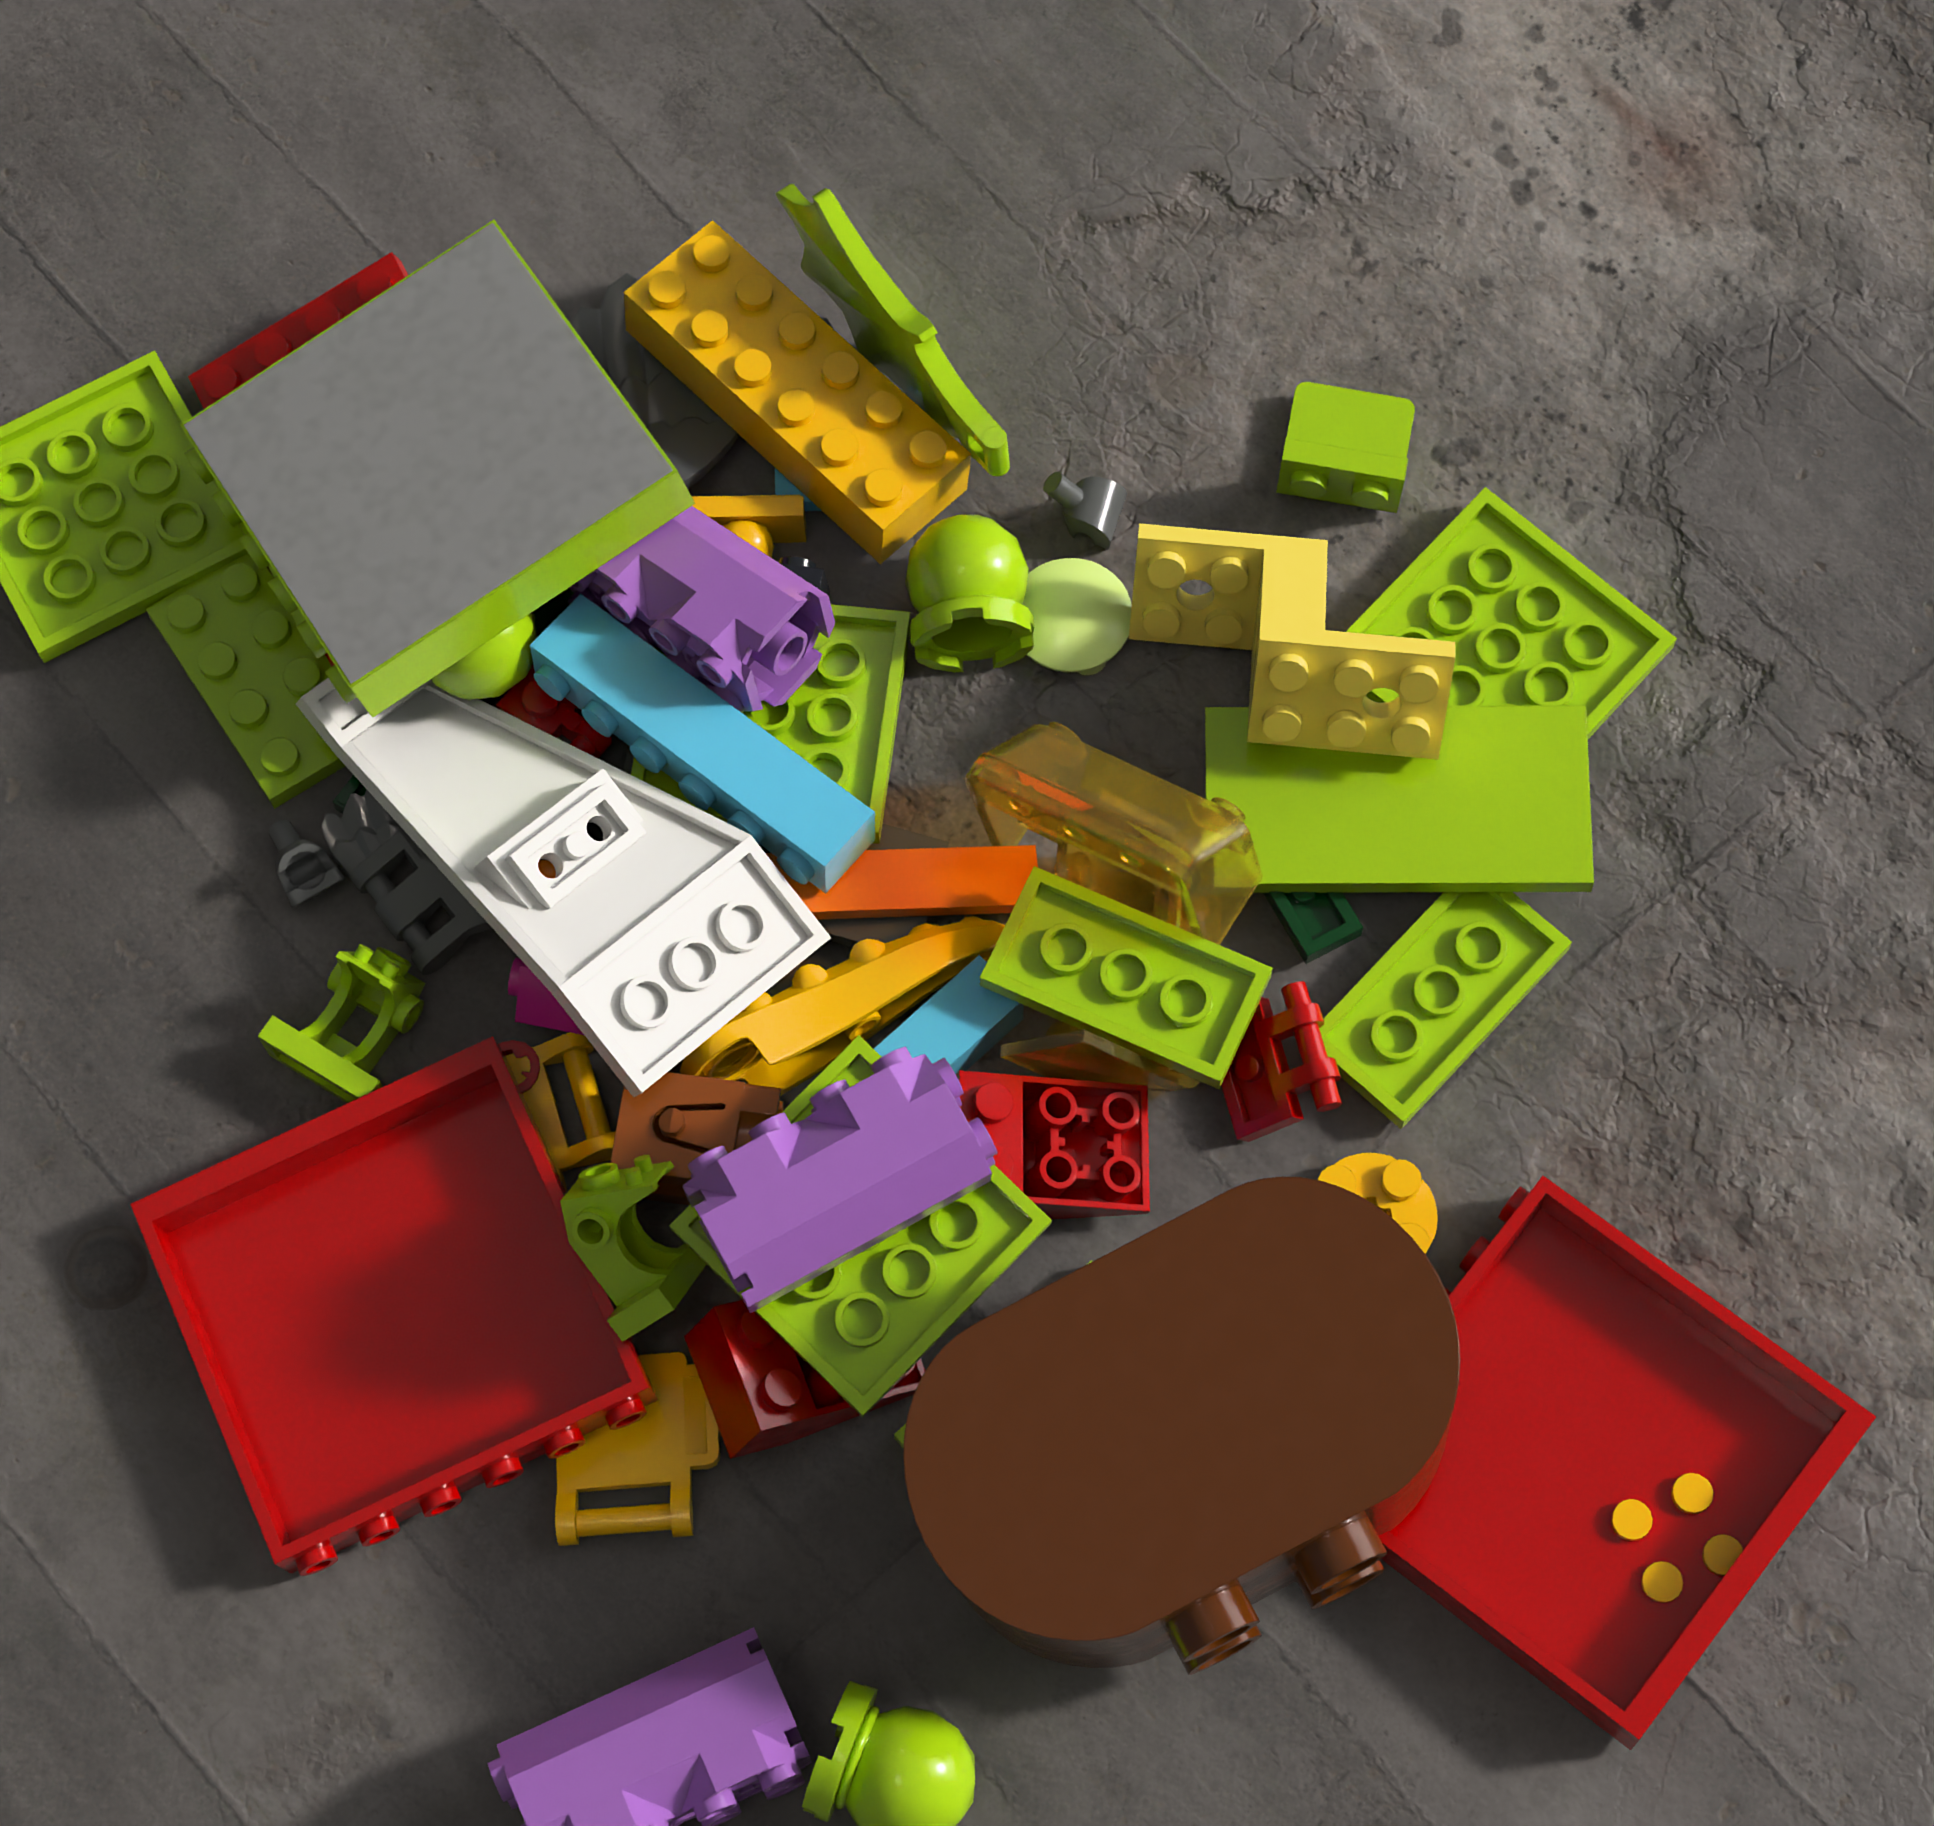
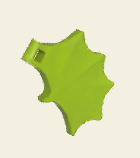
(889, 326)

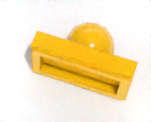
(758, 518)

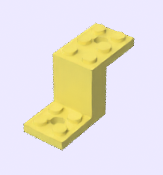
(1303, 678)

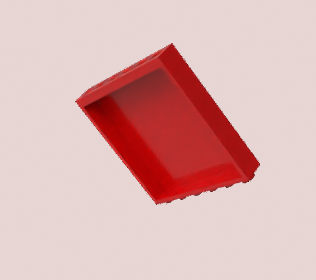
(390, 1308)
(1592, 1387)

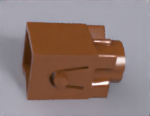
(686, 1118)

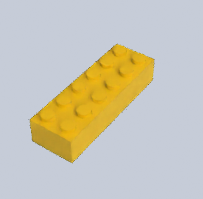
(796, 391)

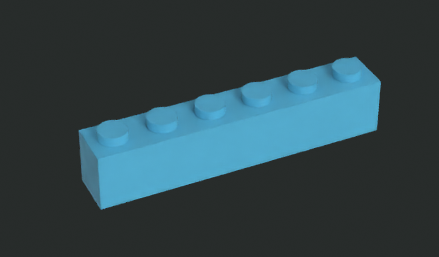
(702, 744)

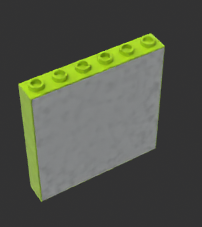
(433, 469)

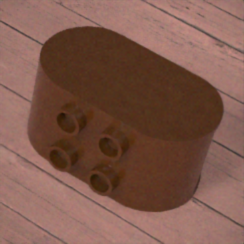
(1188, 1428)

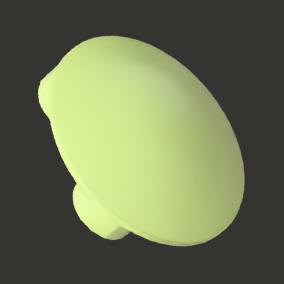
(1077, 615)

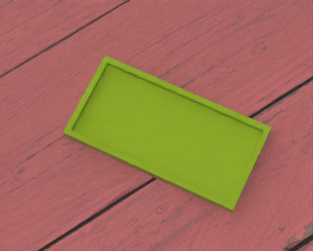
(1489, 816)

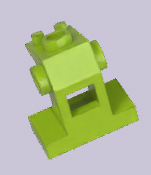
(361, 978)
(632, 1269)

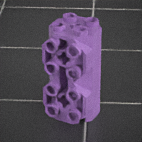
(716, 609)
(840, 1177)
(661, 1747)

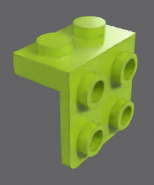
(1346, 446)

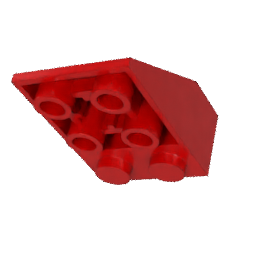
(1066, 1141)
(762, 1387)

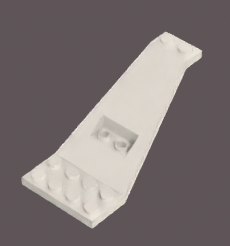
(637, 933)

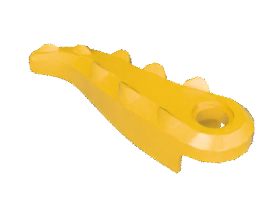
(808, 1025)

